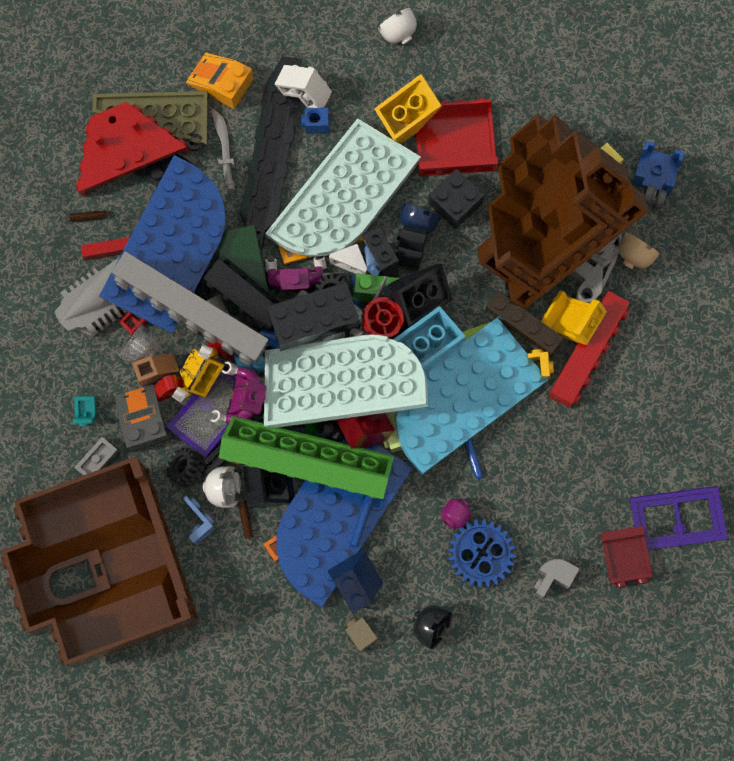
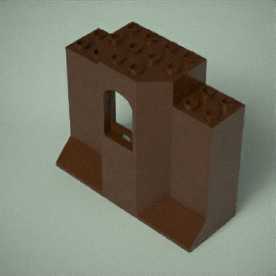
(112, 523)

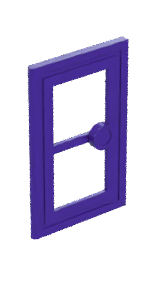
(681, 538)

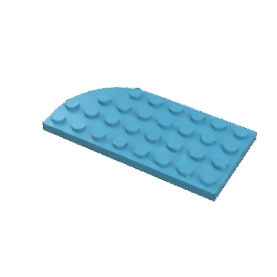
(467, 394)

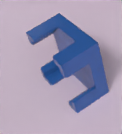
(657, 168)

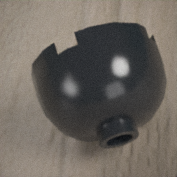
(430, 624)

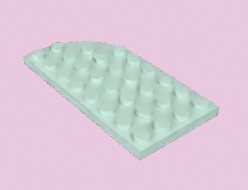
(344, 193)
(341, 380)

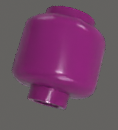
(456, 513)

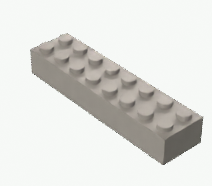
(189, 308)

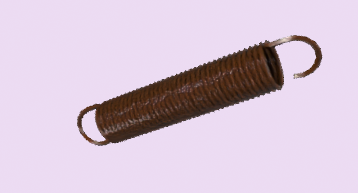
(91, 215)
(245, 519)

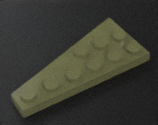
(178, 111)

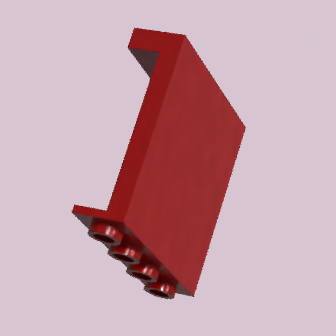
(459, 139)

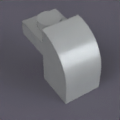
(555, 571)

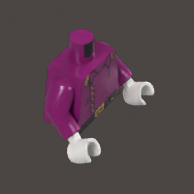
(295, 279)
(245, 397)

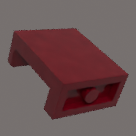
(626, 556)

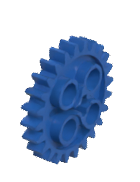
(497, 564)

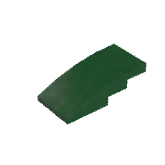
(243, 250)

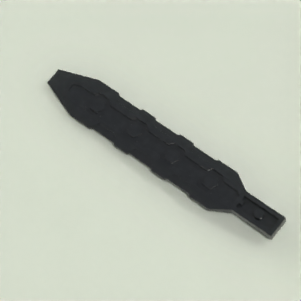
(269, 160)

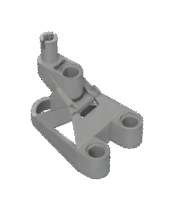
(592, 277)

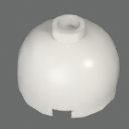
(399, 27)
(222, 482)

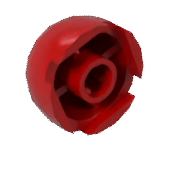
(382, 317)

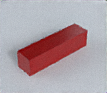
(104, 248)

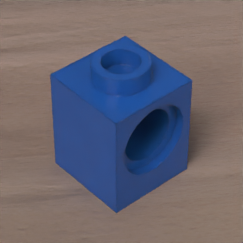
(316, 113)

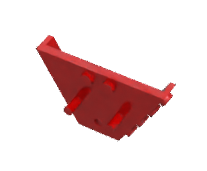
(122, 143)

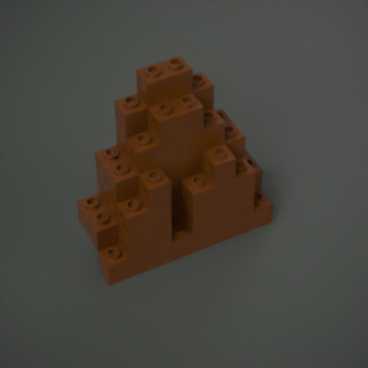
(555, 208)

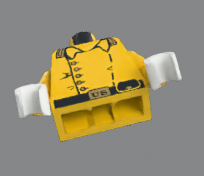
(198, 372)

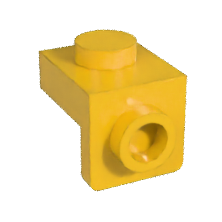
(547, 366)

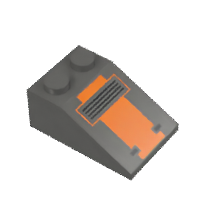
(141, 418)

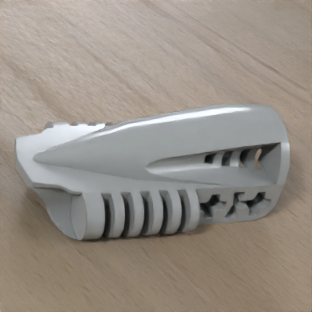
(83, 307)

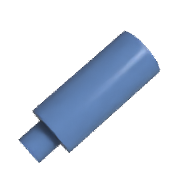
(372, 266)

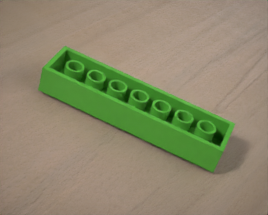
(306, 457)

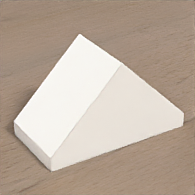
(349, 259)

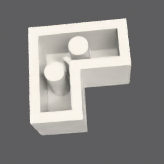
(304, 84)

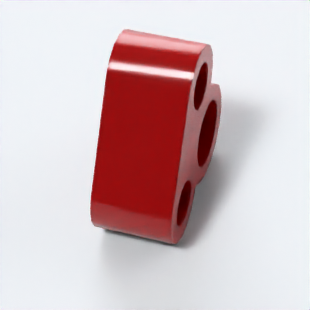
(167, 386)

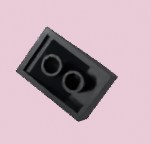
(419, 293)

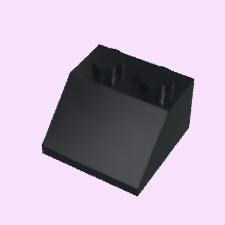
(267, 488)

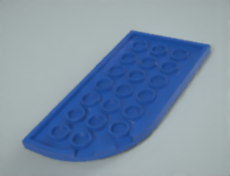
(173, 237)
(320, 526)

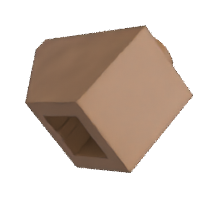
(155, 368)

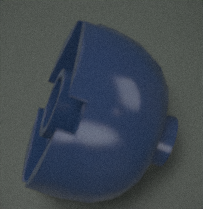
(419, 217)

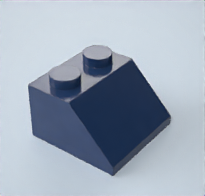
(356, 580)

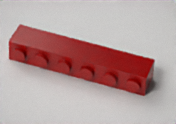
(586, 356)

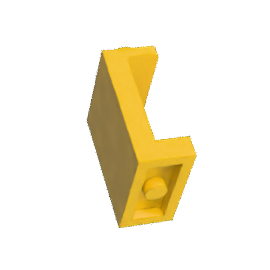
(574, 318)

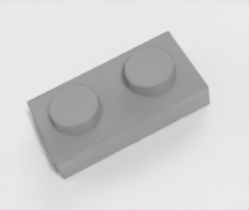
(97, 457)

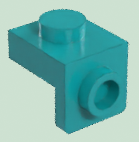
(85, 409)

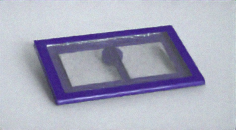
(194, 421)

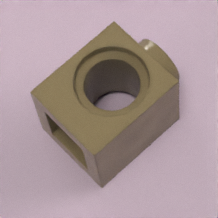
(360, 633)

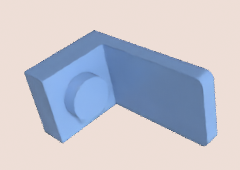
(199, 532)

